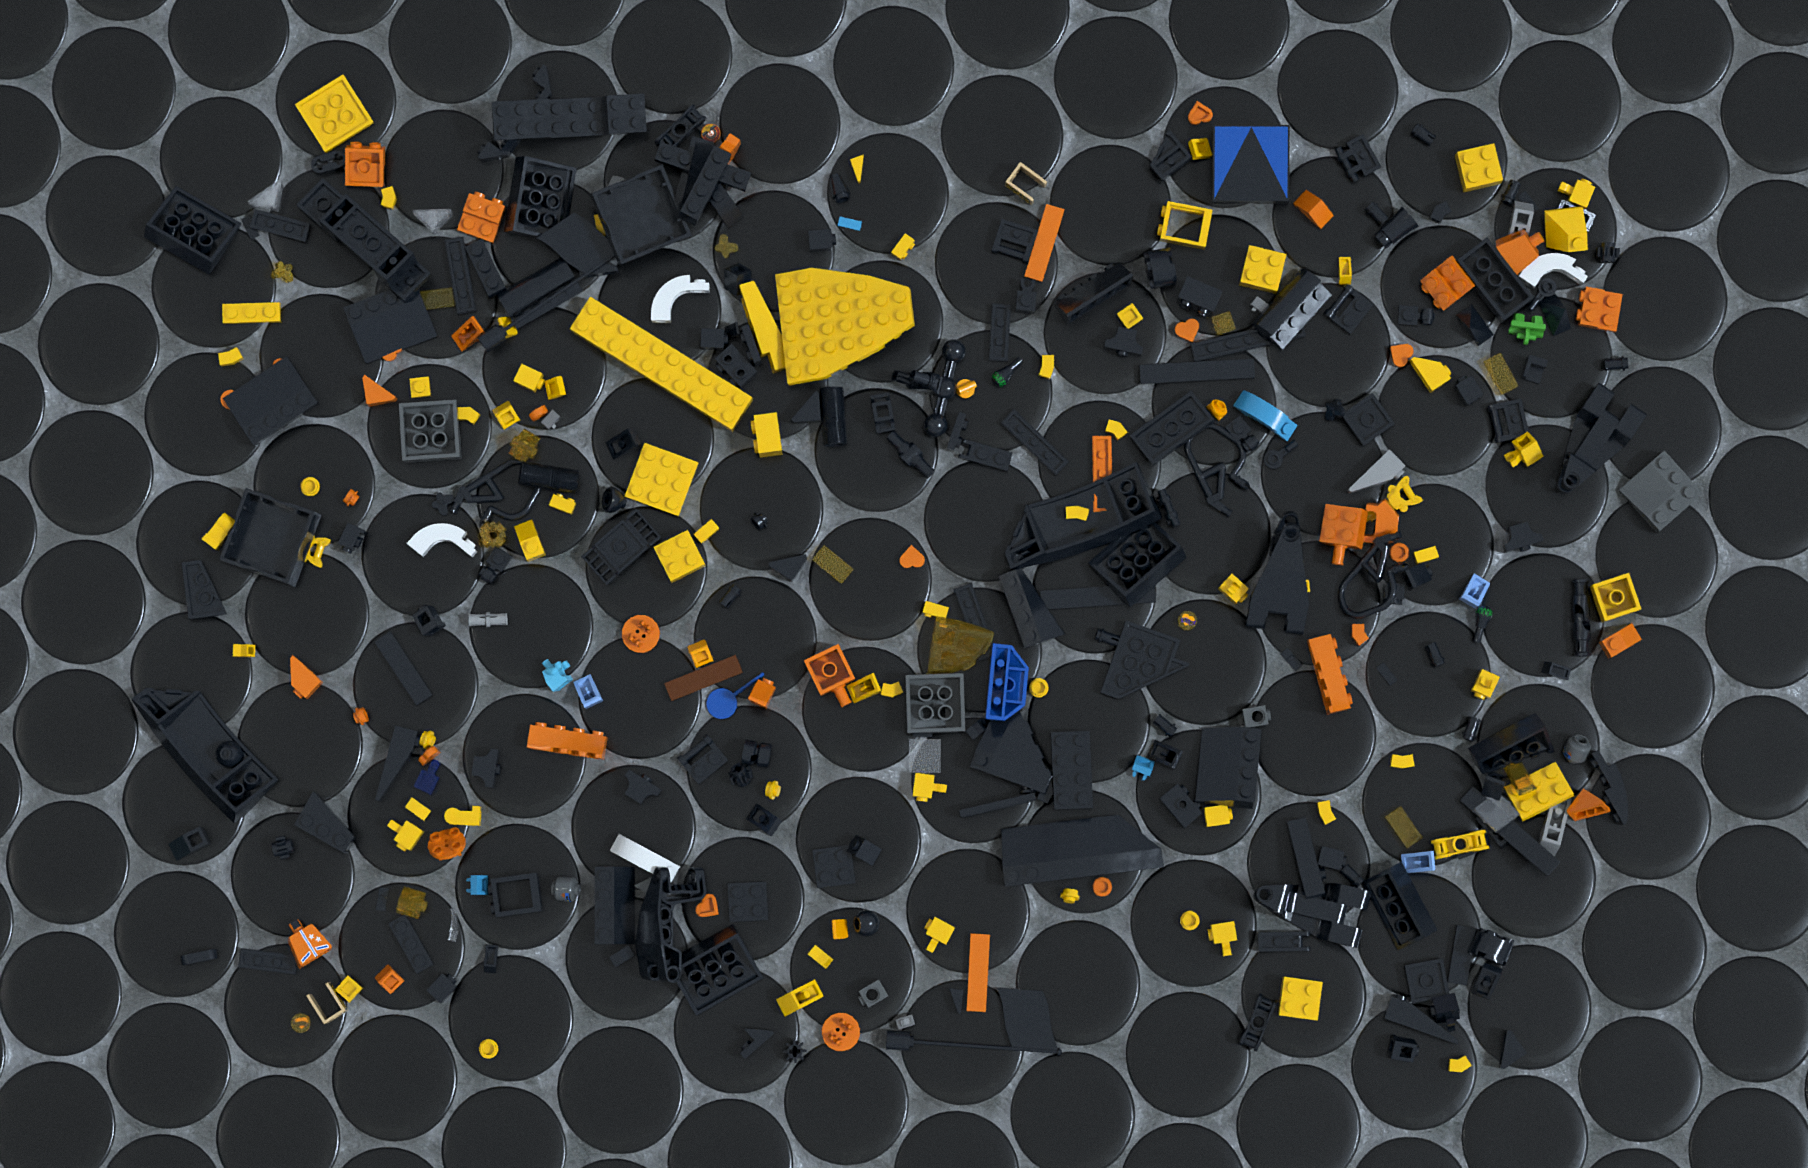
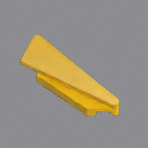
(763, 327)

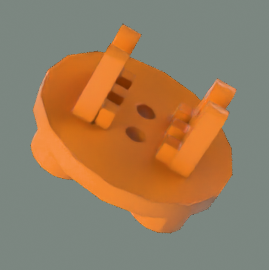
(634, 640)
(446, 844)
(835, 1039)

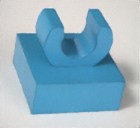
(1142, 766)
(479, 885)

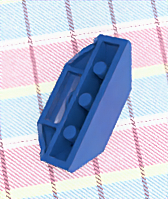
(1005, 683)

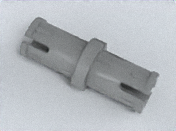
(488, 619)

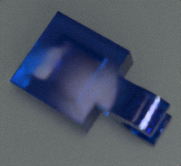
(427, 779)

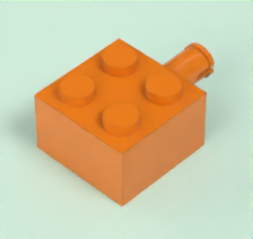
(1343, 529)
(831, 673)

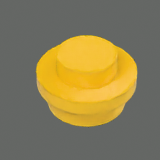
(310, 486)
(1038, 687)
(427, 739)
(772, 789)
(1069, 895)
(1189, 920)
(488, 1048)

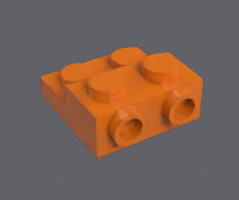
(364, 164)
(481, 217)
(1447, 283)
(1599, 309)

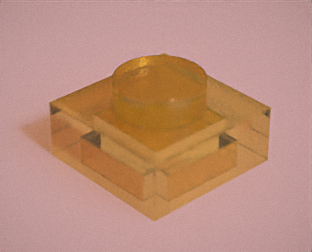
(1223, 323)

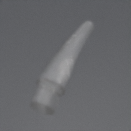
(454, 928)

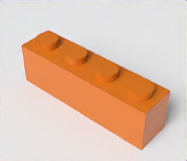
(1328, 674)
(567, 742)

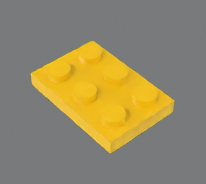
(1550, 791)

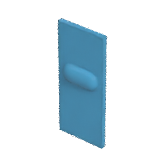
(849, 223)

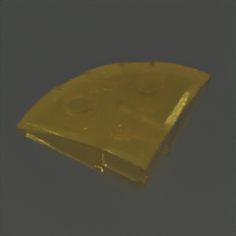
(956, 645)

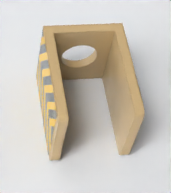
(1031, 174)
(317, 1008)

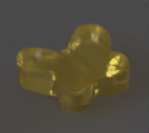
(726, 247)
(283, 271)

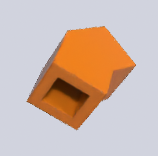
(1358, 633)

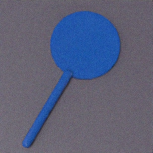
(723, 703)

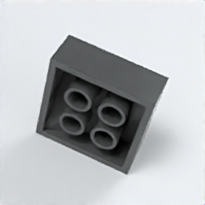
(429, 431)
(1660, 491)
(935, 703)

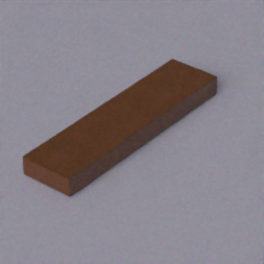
(703, 678)

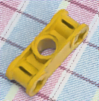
(1471, 844)

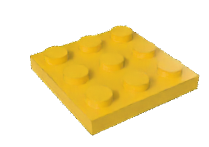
(334, 113)
(661, 479)

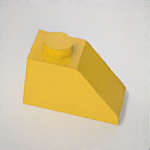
(1431, 372)
(529, 540)
(799, 997)

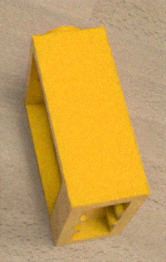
(1206, 213)

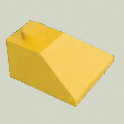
(1566, 229)

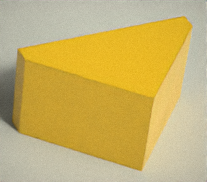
(864, 688)

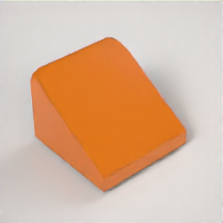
(389, 979)

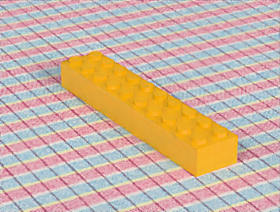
(661, 364)

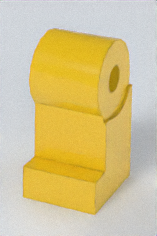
(219, 532)
(468, 818)

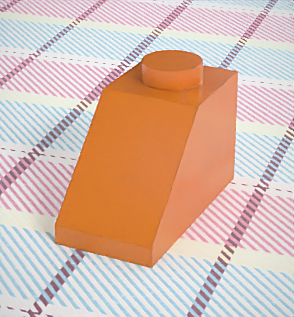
(1620, 641)
(303, 679)
(762, 693)

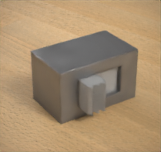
(1258, 304)
(550, 420)
(905, 1022)

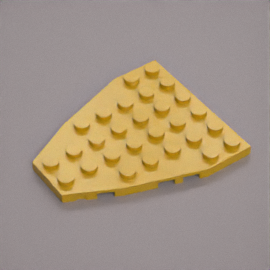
(837, 319)

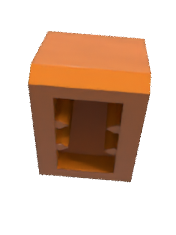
(1313, 209)
(467, 333)
(376, 394)
(1586, 806)

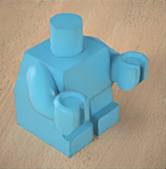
(555, 675)

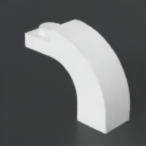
(1551, 263)
(670, 292)
(436, 533)
(642, 856)

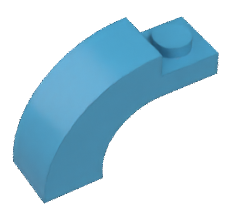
(1265, 414)

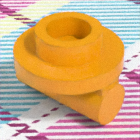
(966, 388)
(1217, 409)

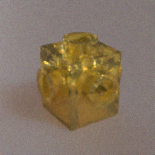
(521, 448)
(485, 532)
(411, 903)

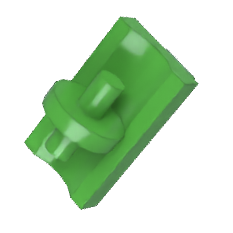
(1527, 330)

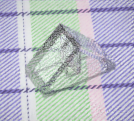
(269, 198)
(433, 218)

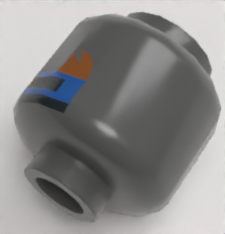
(1576, 749)
(565, 888)

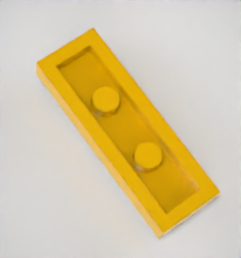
(251, 313)

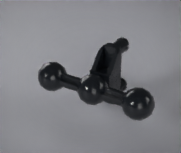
(933, 383)

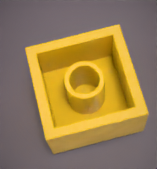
(1478, 167)
(1262, 269)
(768, 435)
(679, 556)
(1615, 597)
(1300, 998)

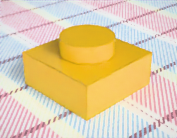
(1200, 148)
(1129, 316)
(420, 387)
(555, 387)
(348, 989)

